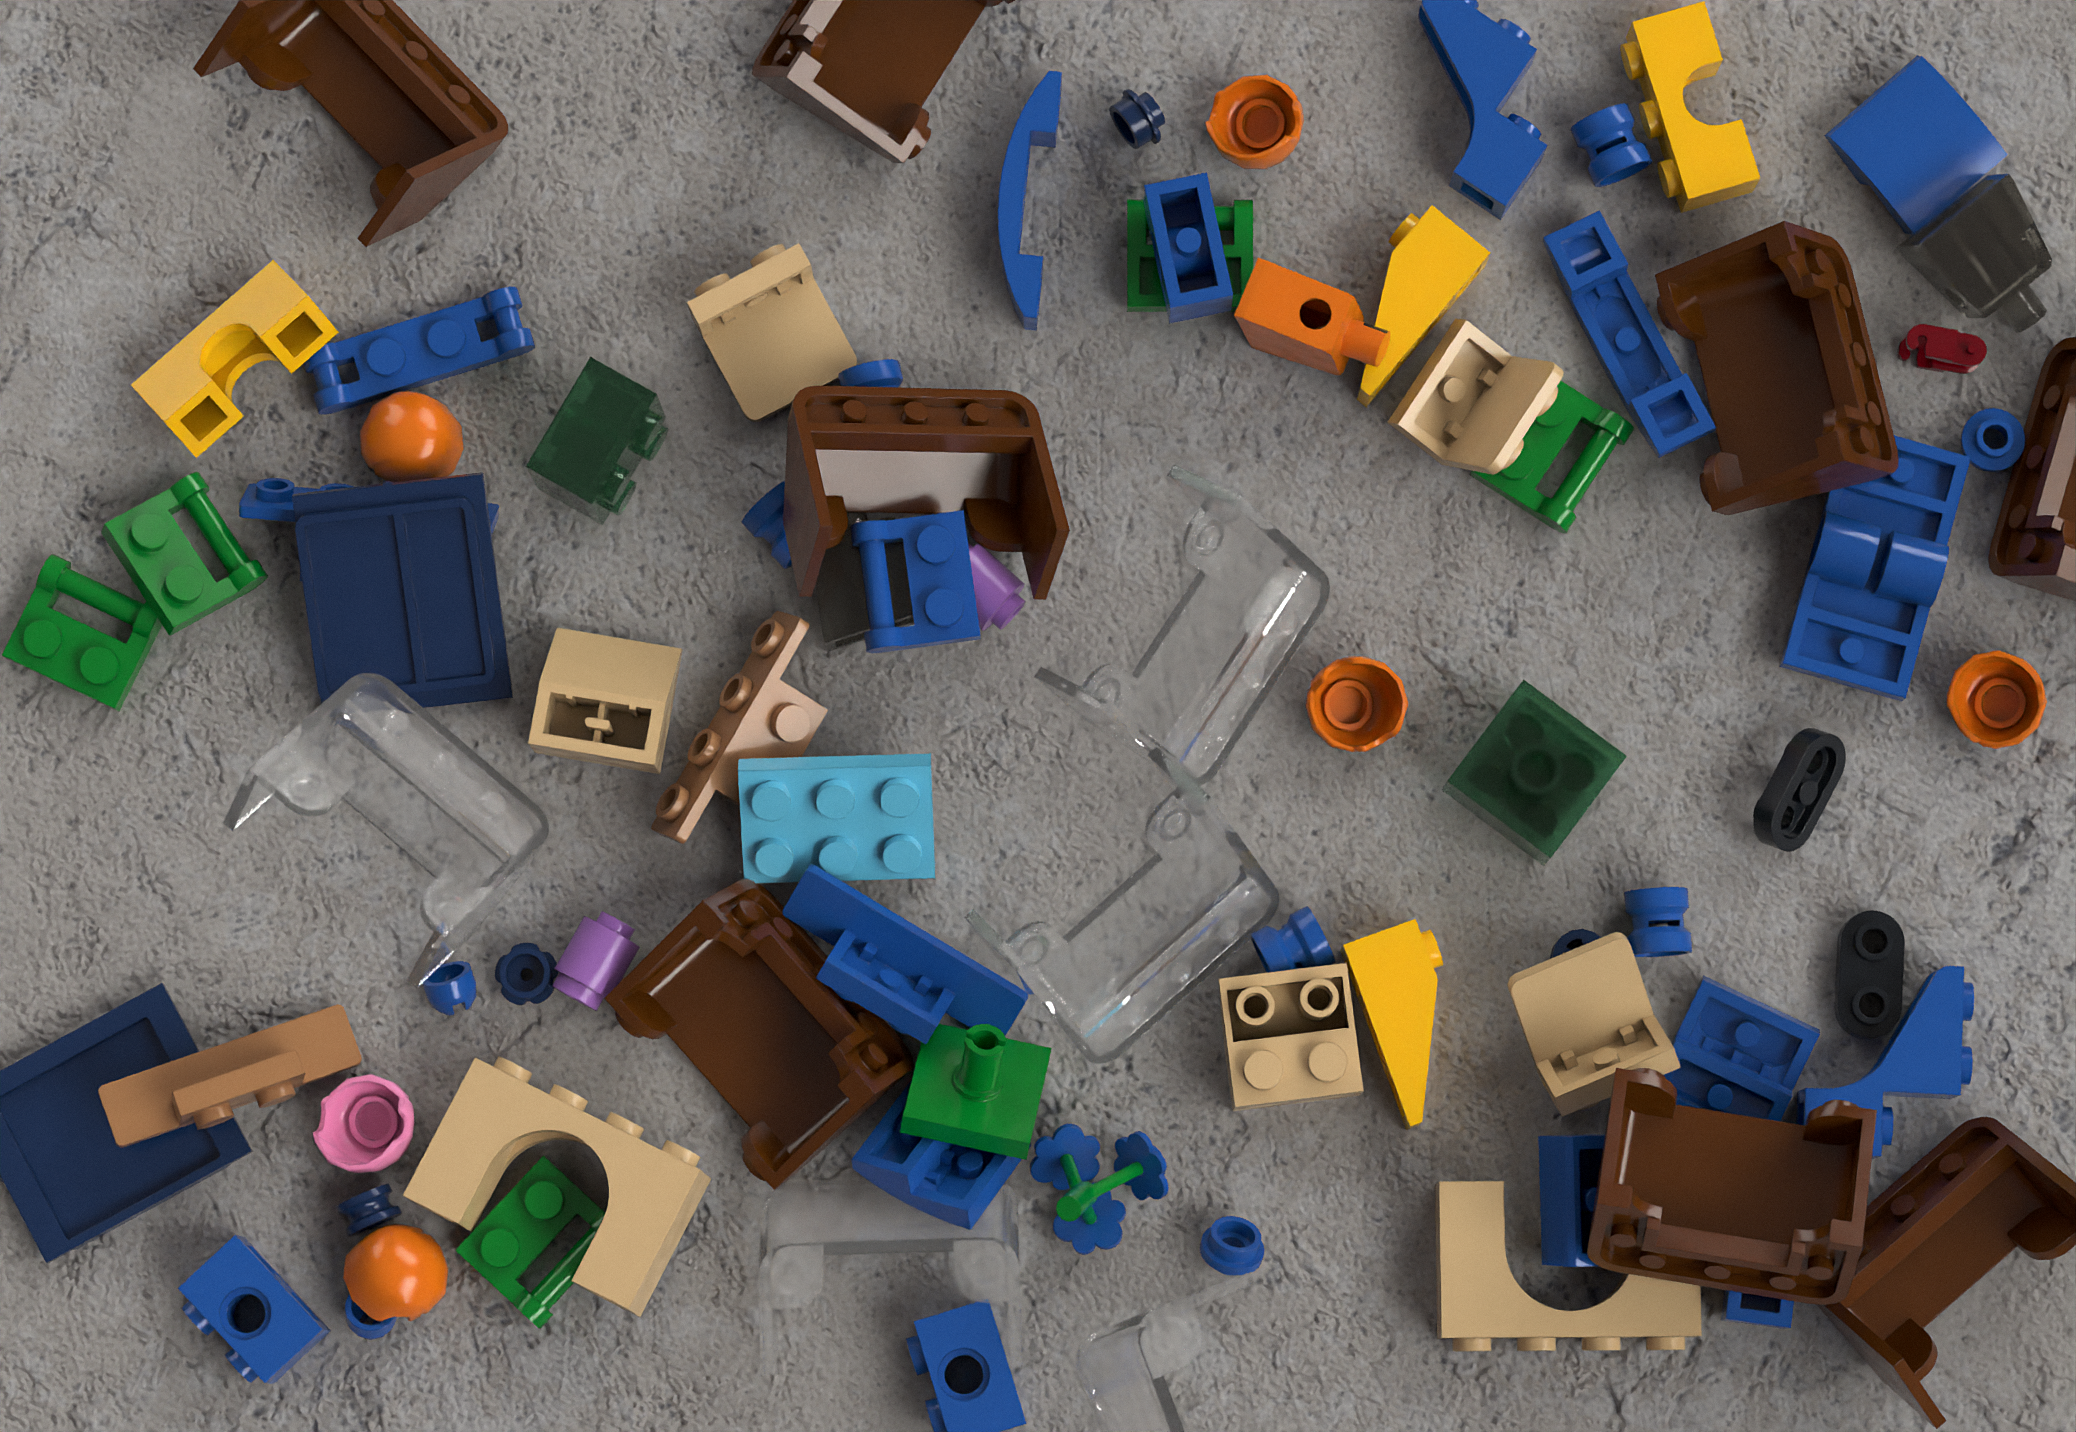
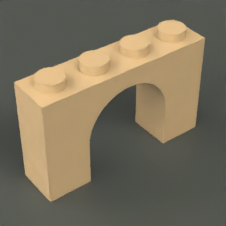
(503, 1115)
(1484, 1302)

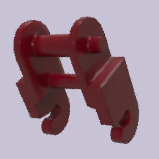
(1943, 349)

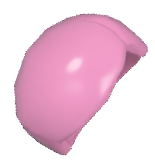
(365, 1124)

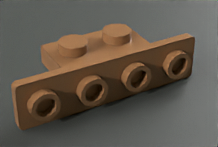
(755, 720)
(230, 1075)

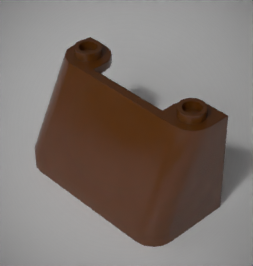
(867, 64)
(1781, 368)
(2038, 514)
(768, 1036)
(1731, 1194)

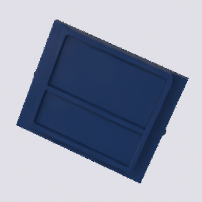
(404, 588)
(58, 1141)

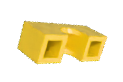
(1700, 160)
(257, 324)

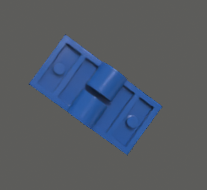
(1877, 573)

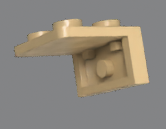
(771, 331)
(1475, 401)
(1588, 1018)

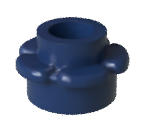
(1137, 118)
(509, 971)

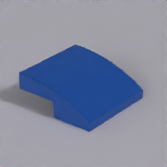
(1916, 144)
(1738, 1053)
(931, 1174)

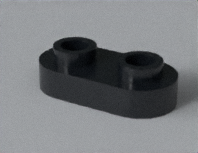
(1799, 789)
(1869, 973)

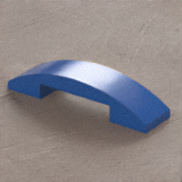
(1034, 127)
(1625, 336)

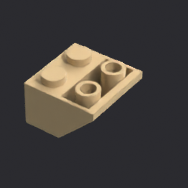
(605, 700)
(1290, 1037)

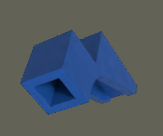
(1485, 68)
(1918, 1060)

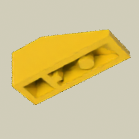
(1423, 280)
(1398, 997)

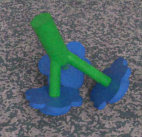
(1087, 1211)

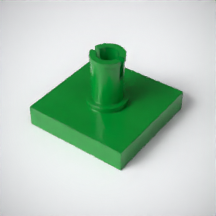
(976, 1090)

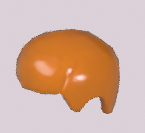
(1256, 122)
(411, 438)
(1996, 699)
(1356, 703)
(396, 1272)

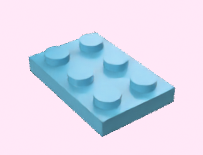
(838, 813)

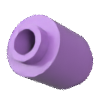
(994, 589)
(595, 959)

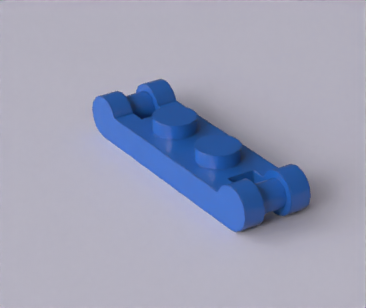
(419, 351)

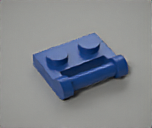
(937, 579)

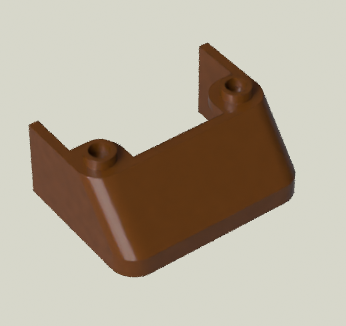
(380, 84)
(924, 457)
(1939, 1236)

